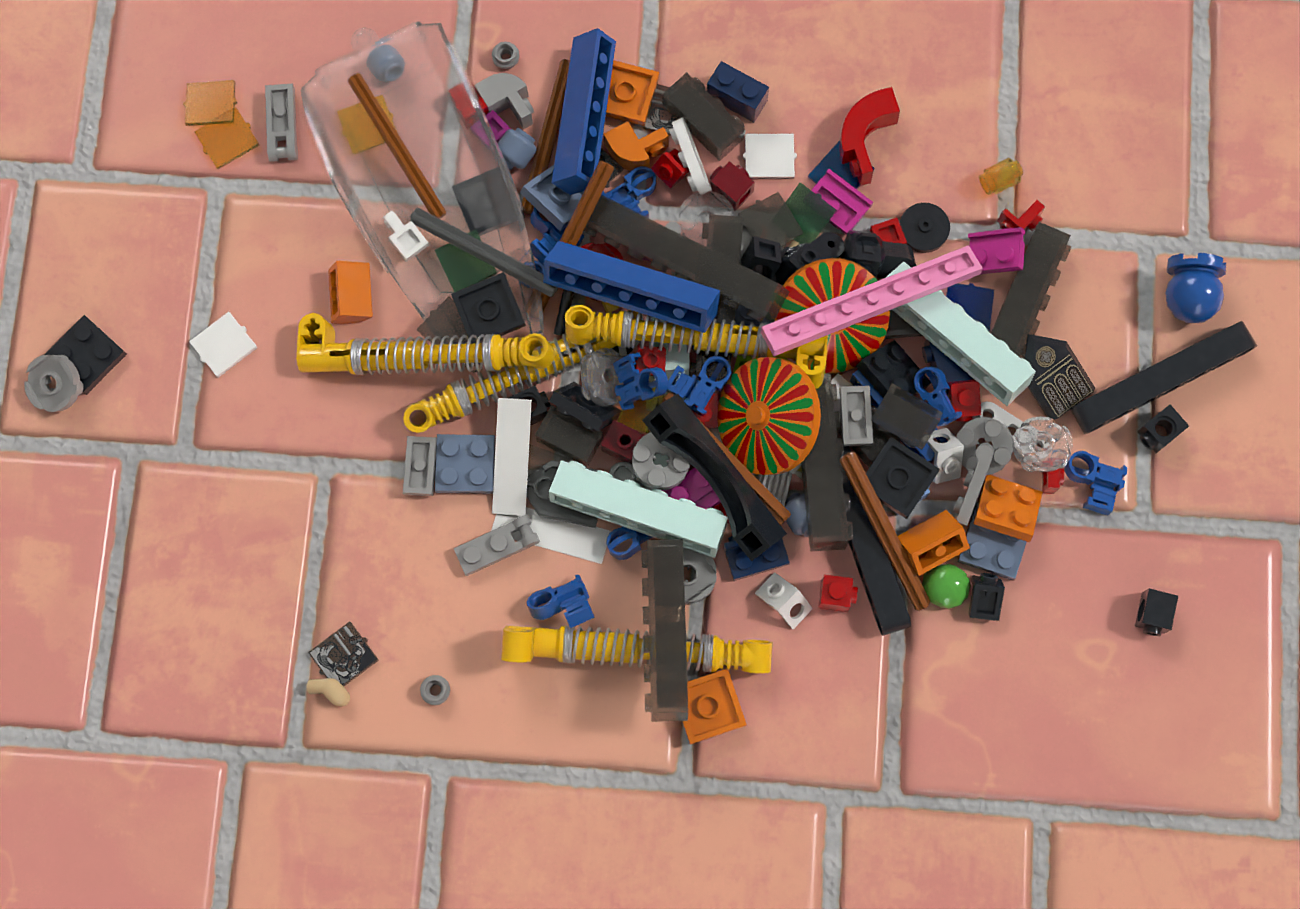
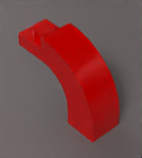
(867, 115)

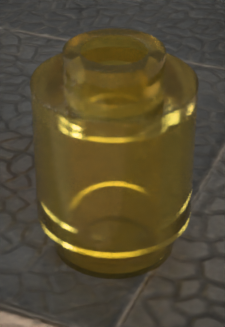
(1001, 176)

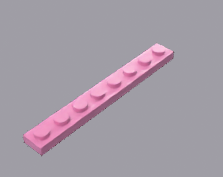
(870, 300)

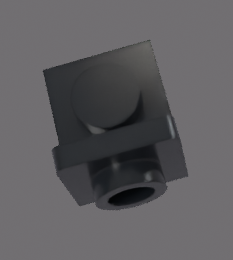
(986, 597)

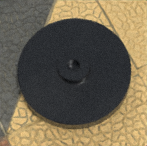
(925, 227)

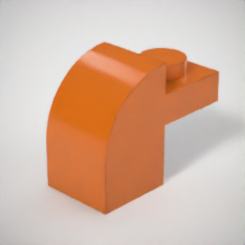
(631, 151)

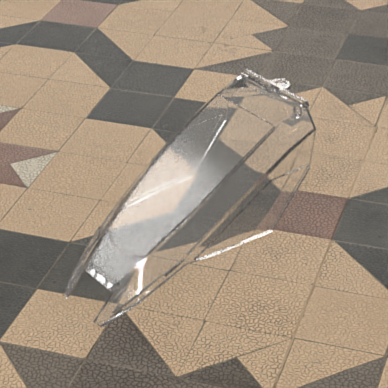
(449, 141)

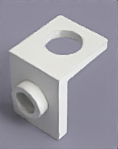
(947, 456)
(782, 597)

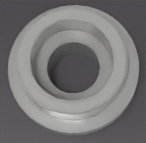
(505, 48)
(428, 683)

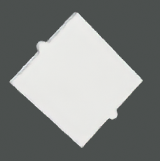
(769, 156)
(223, 344)

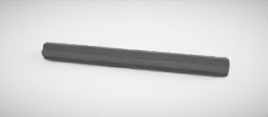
(482, 251)

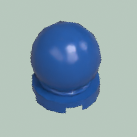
(1195, 290)

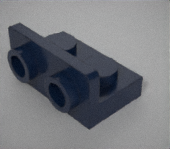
(743, 567)

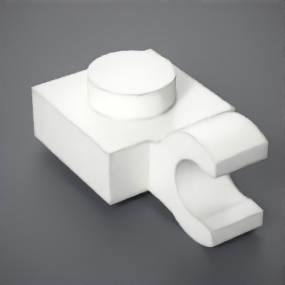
(406, 238)

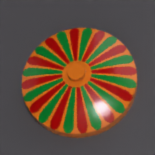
(822, 282)
(769, 415)

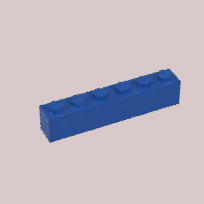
(583, 111)
(631, 286)

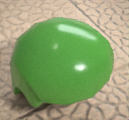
(946, 585)

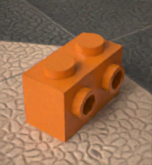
(934, 542)

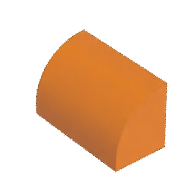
(350, 292)

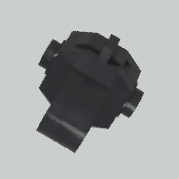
(874, 254)
(793, 258)

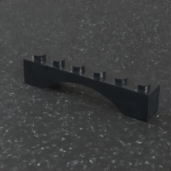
(681, 431)

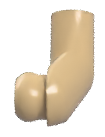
(331, 689)

